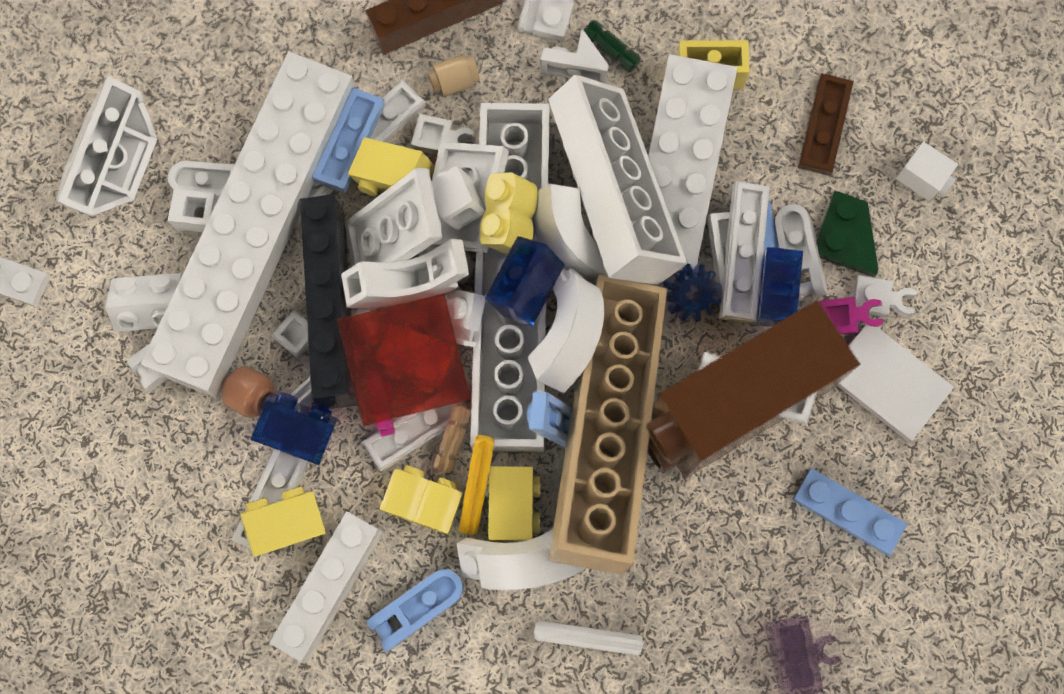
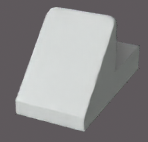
(584, 63)

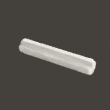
(588, 638)

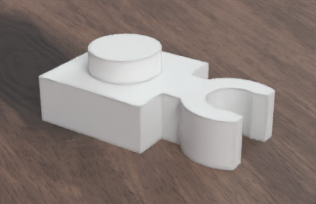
(433, 130)
(874, 288)

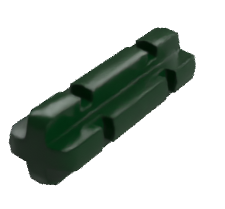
(612, 46)

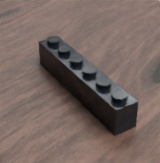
(325, 300)

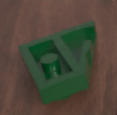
(848, 235)

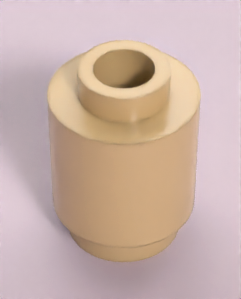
(454, 75)

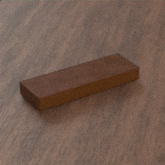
(825, 124)

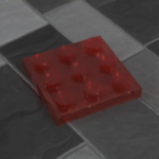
(403, 359)

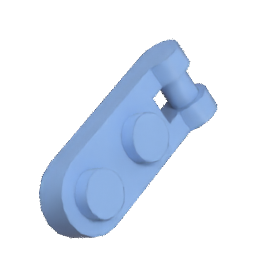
(417, 607)

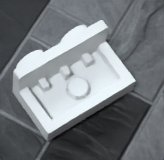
(140, 301)

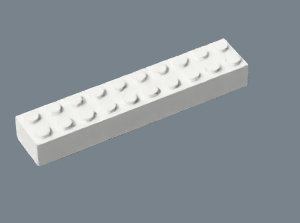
(248, 227)
(501, 367)

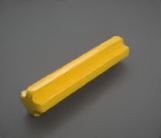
(476, 484)

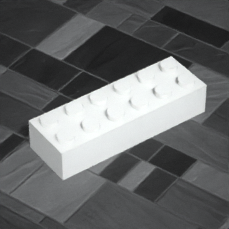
(616, 182)

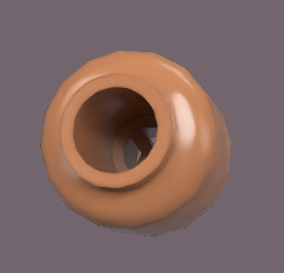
(246, 391)

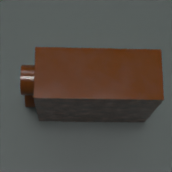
(747, 391)

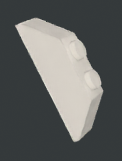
(108, 151)

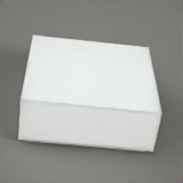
(293, 334)

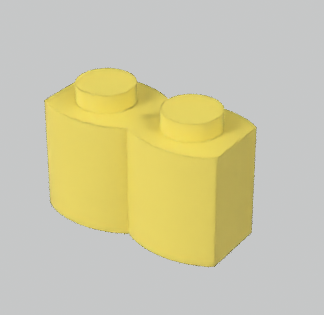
(509, 211)
(422, 500)

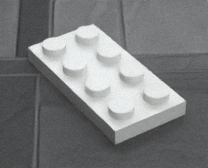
(396, 222)

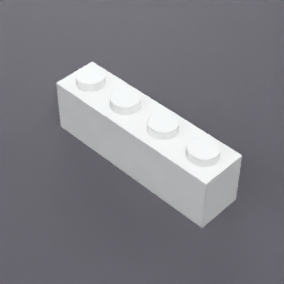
(326, 588)

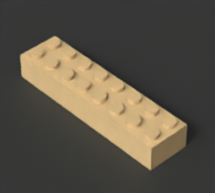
(609, 432)

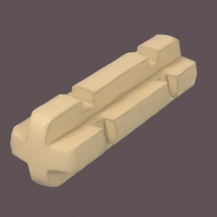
(452, 438)

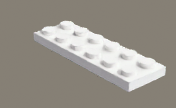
(689, 142)

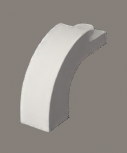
(561, 227)
(407, 280)
(573, 334)
(512, 564)

